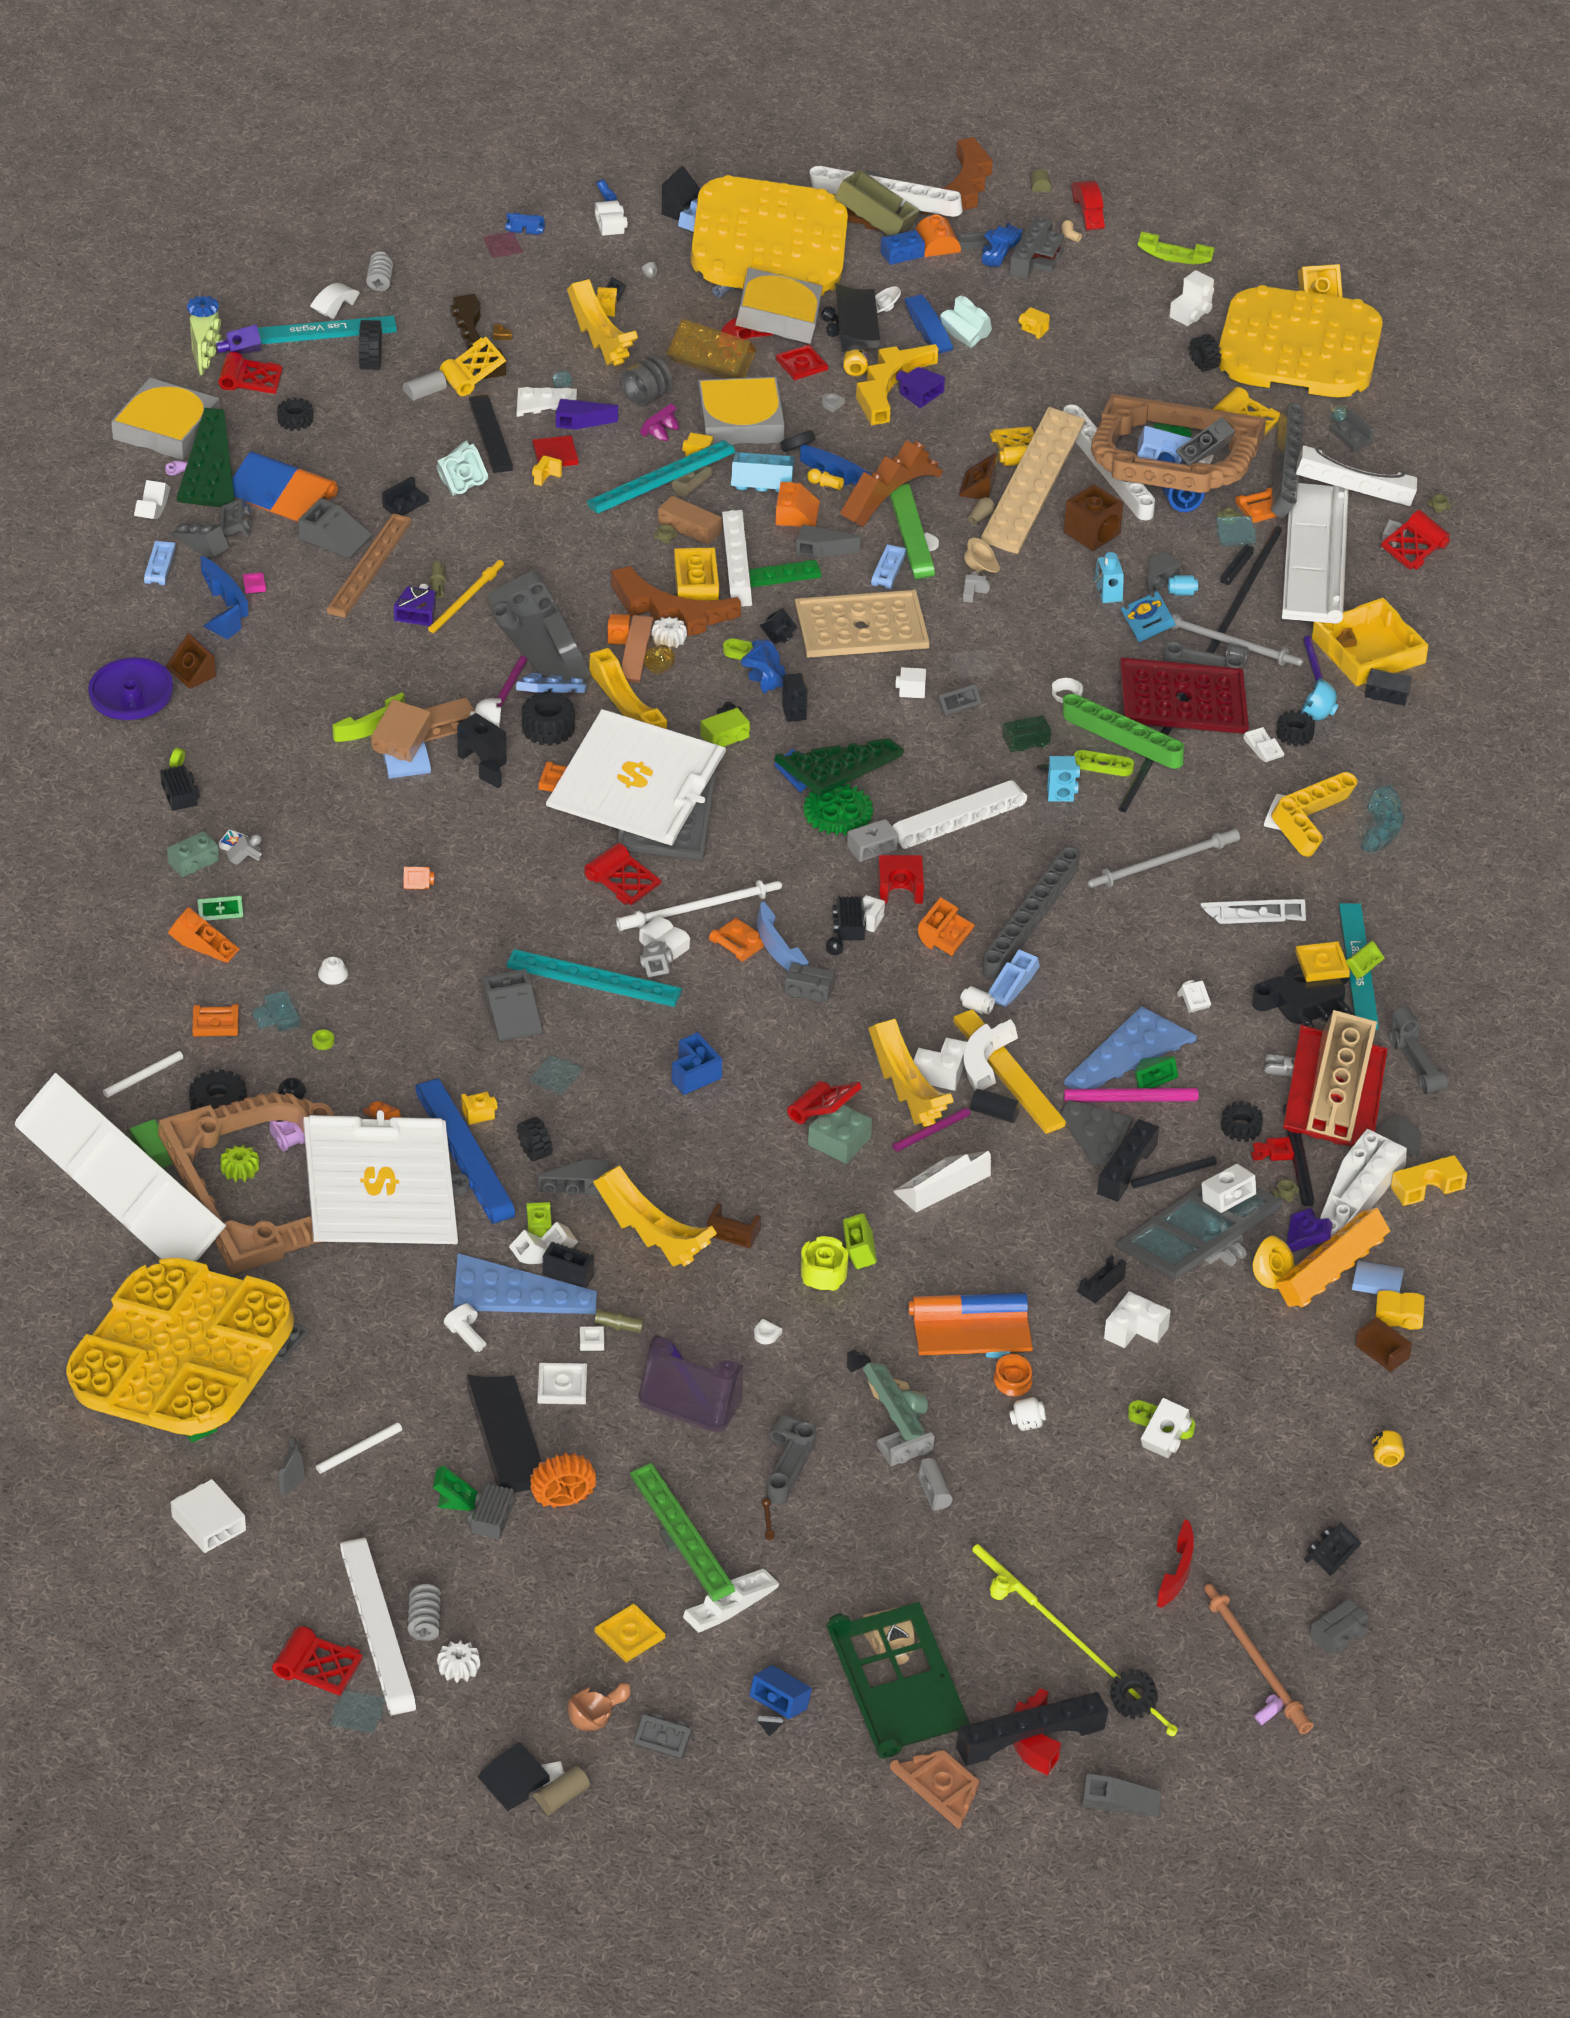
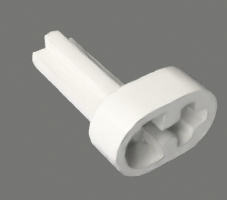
(460, 1320)

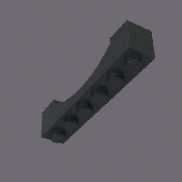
(983, 1739)

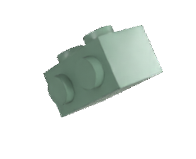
(192, 854)

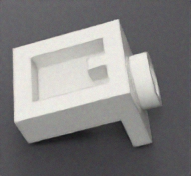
(873, 911)
(1194, 995)

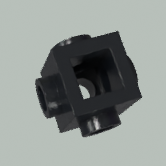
(778, 626)

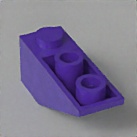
(584, 414)

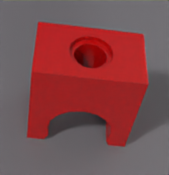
(901, 872)

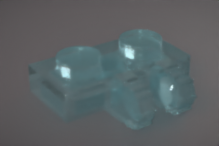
(278, 1012)

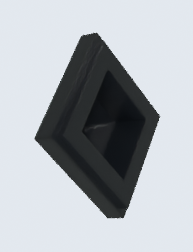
(614, 283)
(770, 1723)

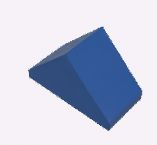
(226, 623)

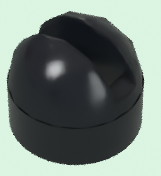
(834, 946)

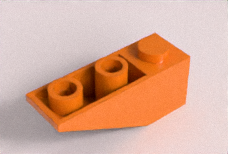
(200, 936)

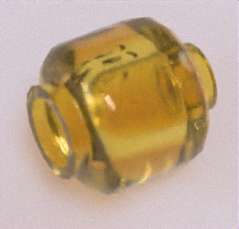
(659, 658)

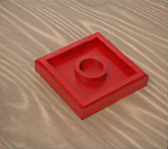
(801, 362)
(558, 448)

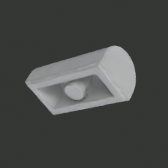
(425, 385)
(934, 1484)

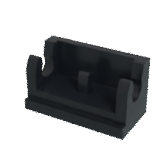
(1103, 1280)

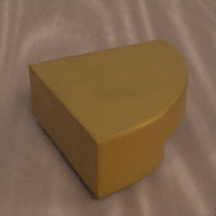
(501, 333)
(1347, 638)

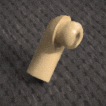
(1067, 229)

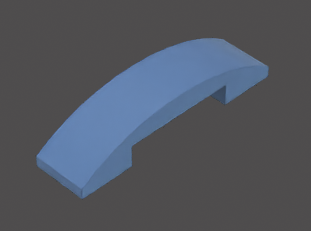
(773, 941)

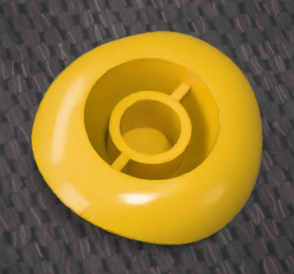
(1272, 1261)

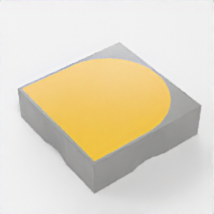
(779, 305)
(741, 410)
(162, 418)

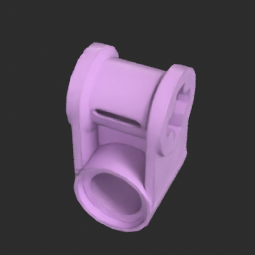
(286, 1134)

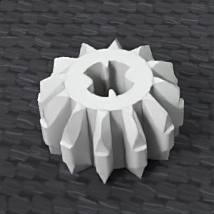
(669, 632)
(458, 1661)

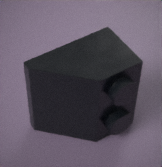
(678, 193)

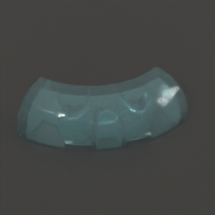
(1388, 816)

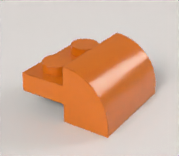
(944, 927)

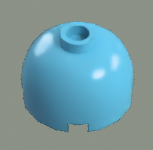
(1320, 701)

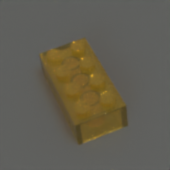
(711, 350)

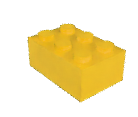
(696, 573)

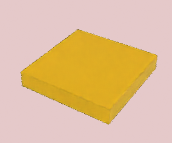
(1322, 961)
(629, 1632)

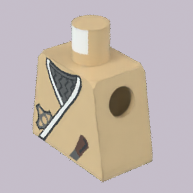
(897, 1635)

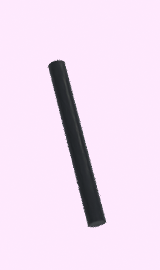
(1173, 1172)

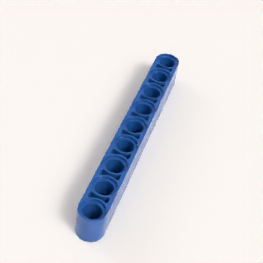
(466, 1152)

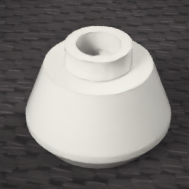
(333, 971)

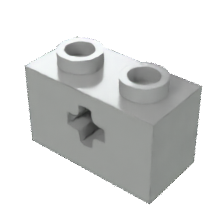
(872, 840)

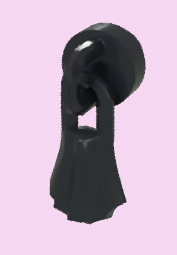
(832, 328)

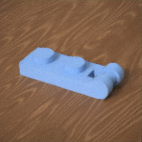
(160, 562)
(888, 566)

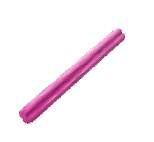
(1132, 1095)

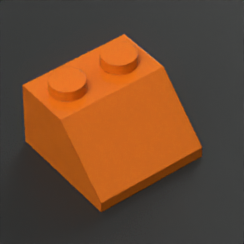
(796, 505)

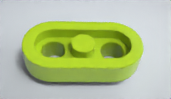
(736, 648)

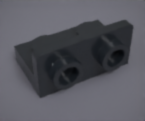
(403, 497)
(1334, 1548)

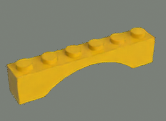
(610, 677)

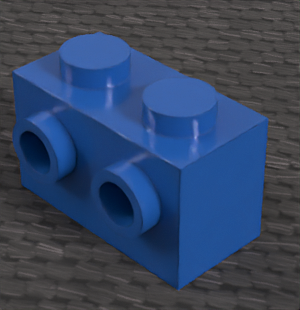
(902, 247)
(780, 1692)

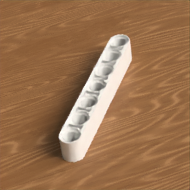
(959, 813)

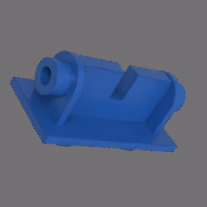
(534, 223)

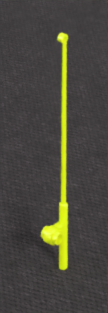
(1007, 1583)

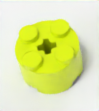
(824, 1263)

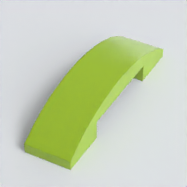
(1174, 253)
(351, 730)

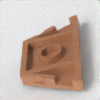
(941, 1783)

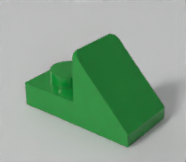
(453, 1491)

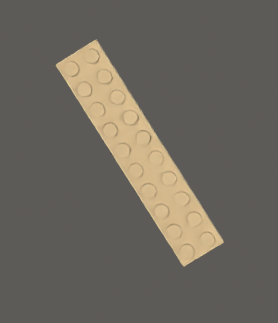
(1033, 480)

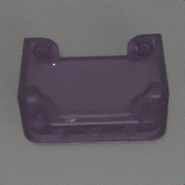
(689, 1390)

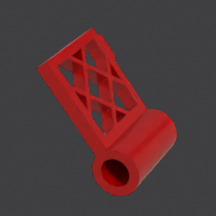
(235, 372)
(1423, 531)
(612, 865)
(821, 1100)
(298, 1656)

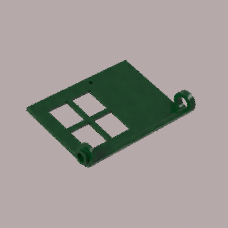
(906, 1708)

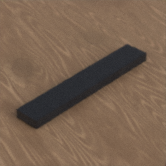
(490, 433)

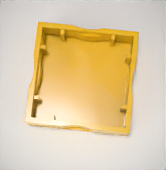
(1381, 637)

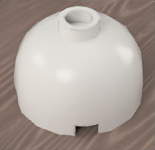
(488, 709)

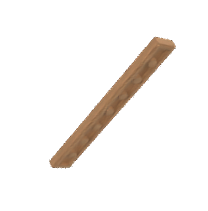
(369, 565)

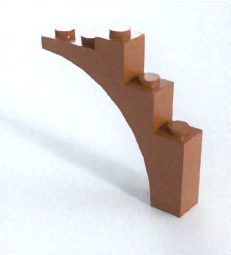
(975, 167)
(892, 473)
(641, 597)

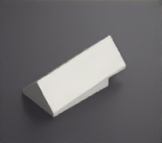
(945, 1179)

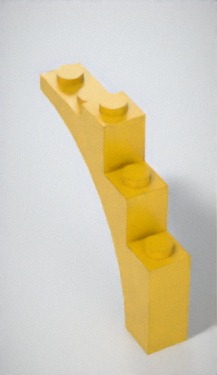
(600, 329)
(882, 377)
(895, 1062)
(632, 1209)

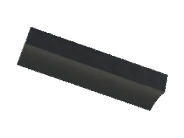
(857, 318)
(504, 1430)

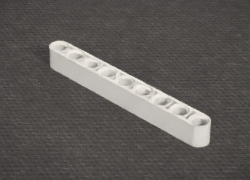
(922, 197)
(1133, 494)
(378, 1626)

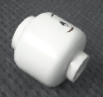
(1028, 1414)

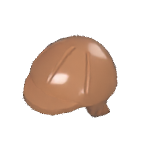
(592, 1710)

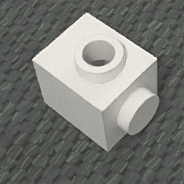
(911, 682)

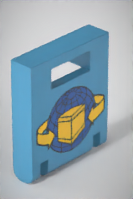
(1146, 611)

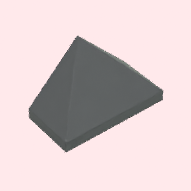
(959, 699)

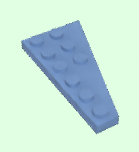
(1137, 1038)
(507, 1289)

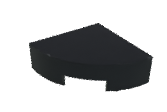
(856, 1360)

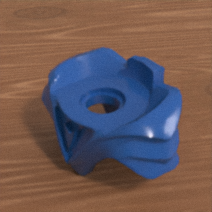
(1001, 242)
(766, 665)

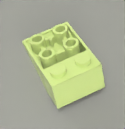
(204, 338)

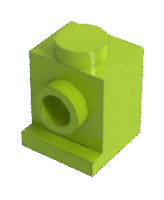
(538, 1218)

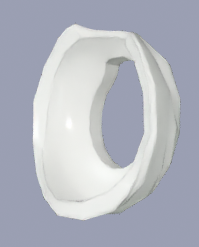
(1066, 684)

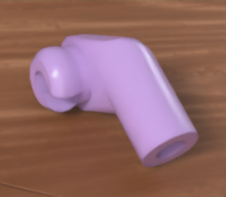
(175, 467)
(1273, 1706)

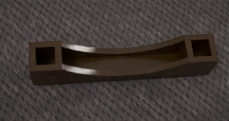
(467, 315)

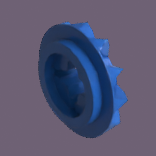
(194, 306)

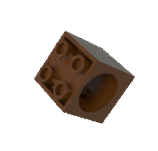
(1093, 517)

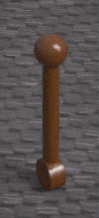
(769, 1534)

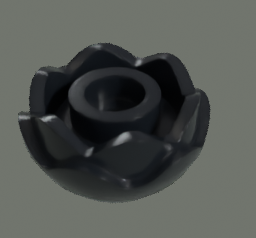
(292, 1086)

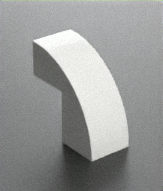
(332, 297)
(153, 501)
(530, 1248)

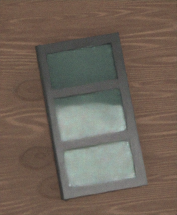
(1193, 1231)

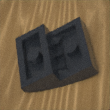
(513, 1776)

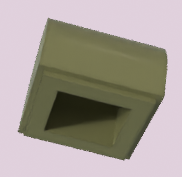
(1040, 181)

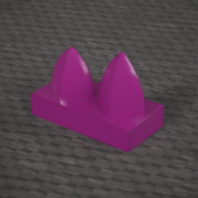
(655, 424)

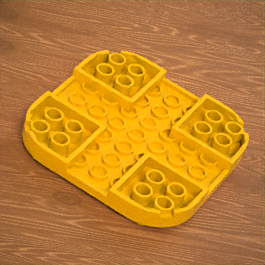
(768, 229)
(1300, 340)
(180, 1346)

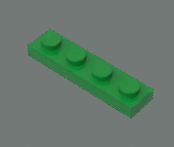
(784, 573)

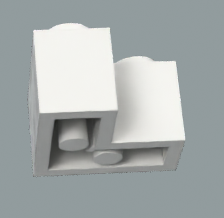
(1195, 299)
(944, 1067)
(1136, 1316)

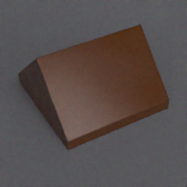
(979, 479)
(192, 662)

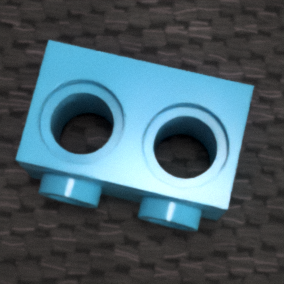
(1062, 777)

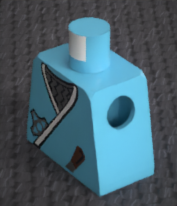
(1106, 569)

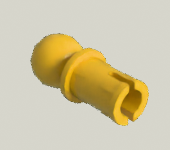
(815, 476)

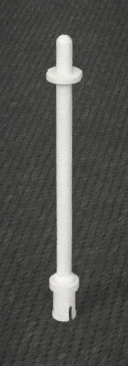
(639, 918)

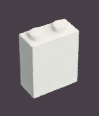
(208, 1516)

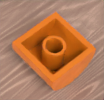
(938, 236)

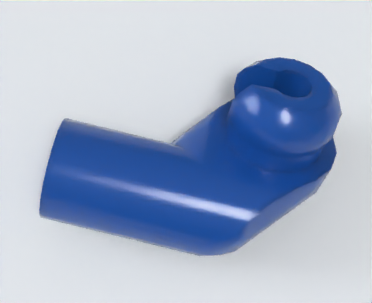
(606, 192)

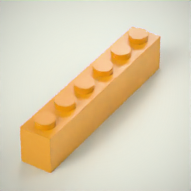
(1333, 1257)

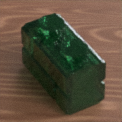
(1026, 733)

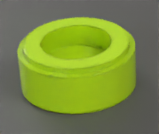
(177, 757)
(323, 1039)

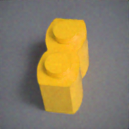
(1400, 1309)

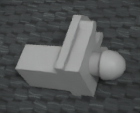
(973, 584)
(245, 847)

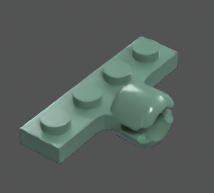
(902, 1405)

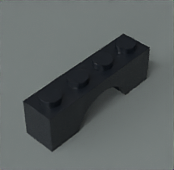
(1117, 1173)

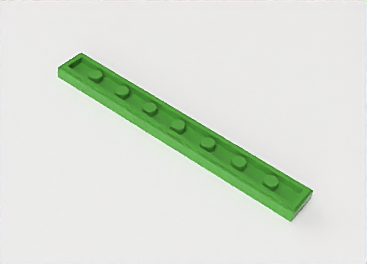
(682, 1532)

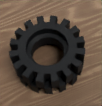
(1205, 352)
(295, 414)
(1296, 736)
(1239, 1130)
(534, 1139)
(1130, 1681)

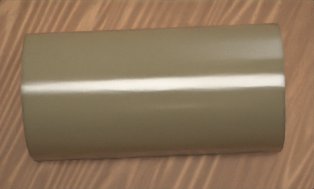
(688, 483)
(562, 1790)

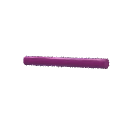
(511, 679)
(941, 1124)

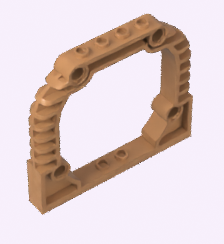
(1127, 412)
(189, 1132)

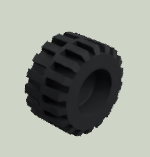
(548, 718)

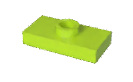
(1365, 959)

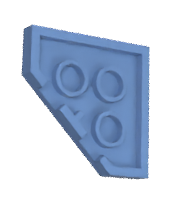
(536, 683)

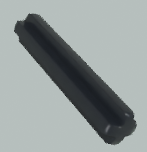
(1237, 564)

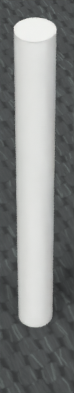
(133, 1079)
(358, 1448)

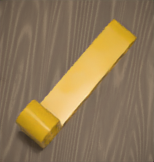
(1292, 810)

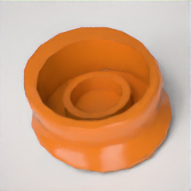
(1013, 1375)

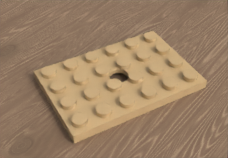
(830, 622)

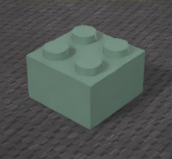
(840, 1133)

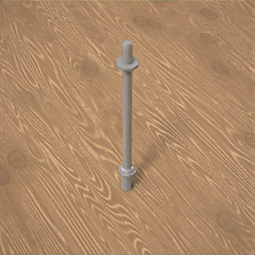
(1282, 656)
(1217, 841)

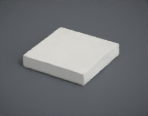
(562, 1383)

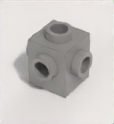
(656, 958)

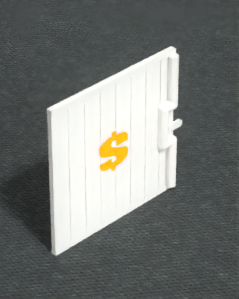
(636, 777)
(379, 1180)

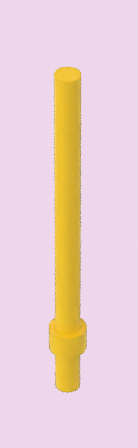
(487, 575)

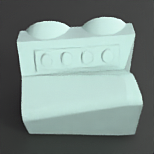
(966, 322)
(462, 469)

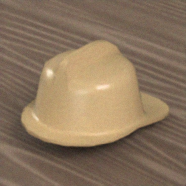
(980, 556)

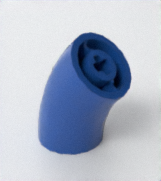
(1180, 499)

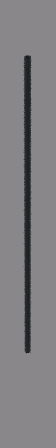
(1211, 649)

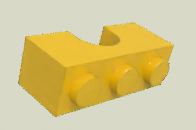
(1444, 1173)

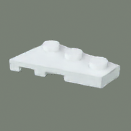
(539, 399)

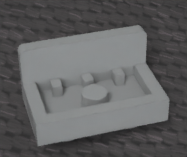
(898, 1450)

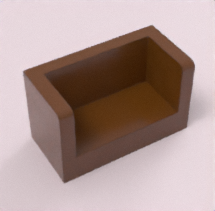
(732, 1230)
(1383, 1344)

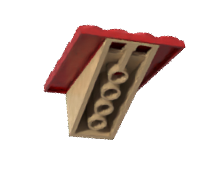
(1336, 1080)

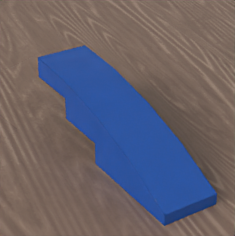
(928, 323)
(831, 463)
(222, 584)

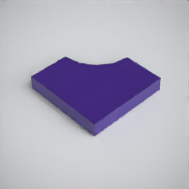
(1307, 1230)

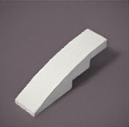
(748, 1590)

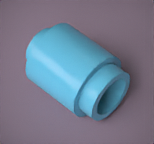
(1182, 585)

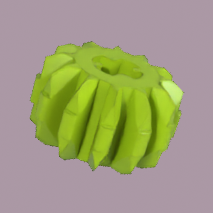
(239, 1163)

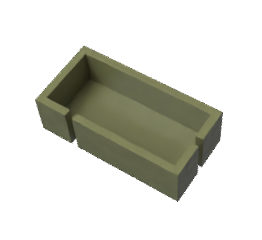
(876, 203)

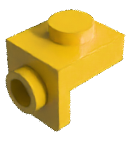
(546, 467)

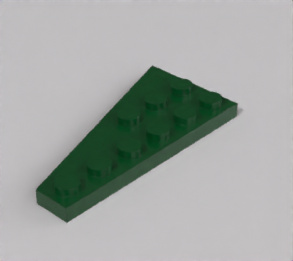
(208, 469)
(834, 766)

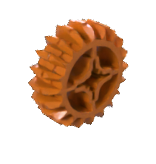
(563, 1480)

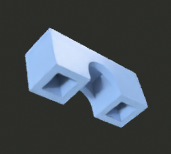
(1154, 441)

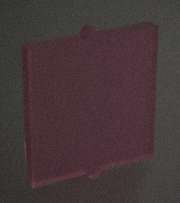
(502, 245)

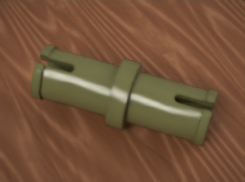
(438, 579)
(619, 1321)

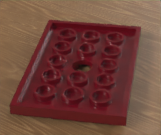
(1215, 695)

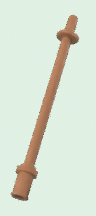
(1293, 1709)

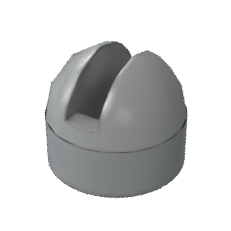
(650, 269)

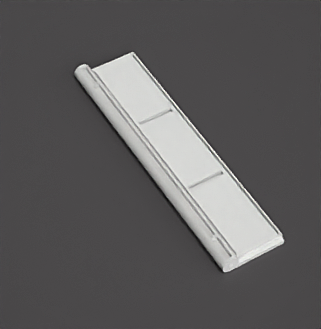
(1316, 554)
(118, 1173)

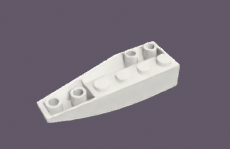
(1363, 1177)

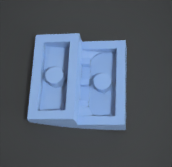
(401, 768)
(1377, 1277)

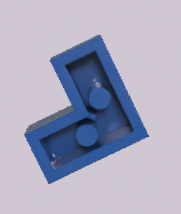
(696, 1064)

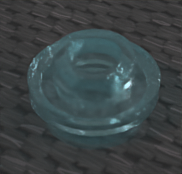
(559, 377)
(1339, 413)

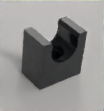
(483, 738)

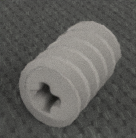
(379, 271)
(424, 1612)

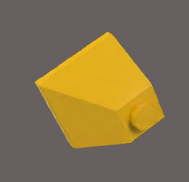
(1321, 280)

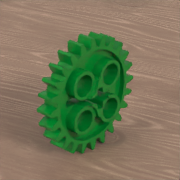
(838, 810)

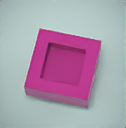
(254, 583)

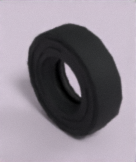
(797, 440)

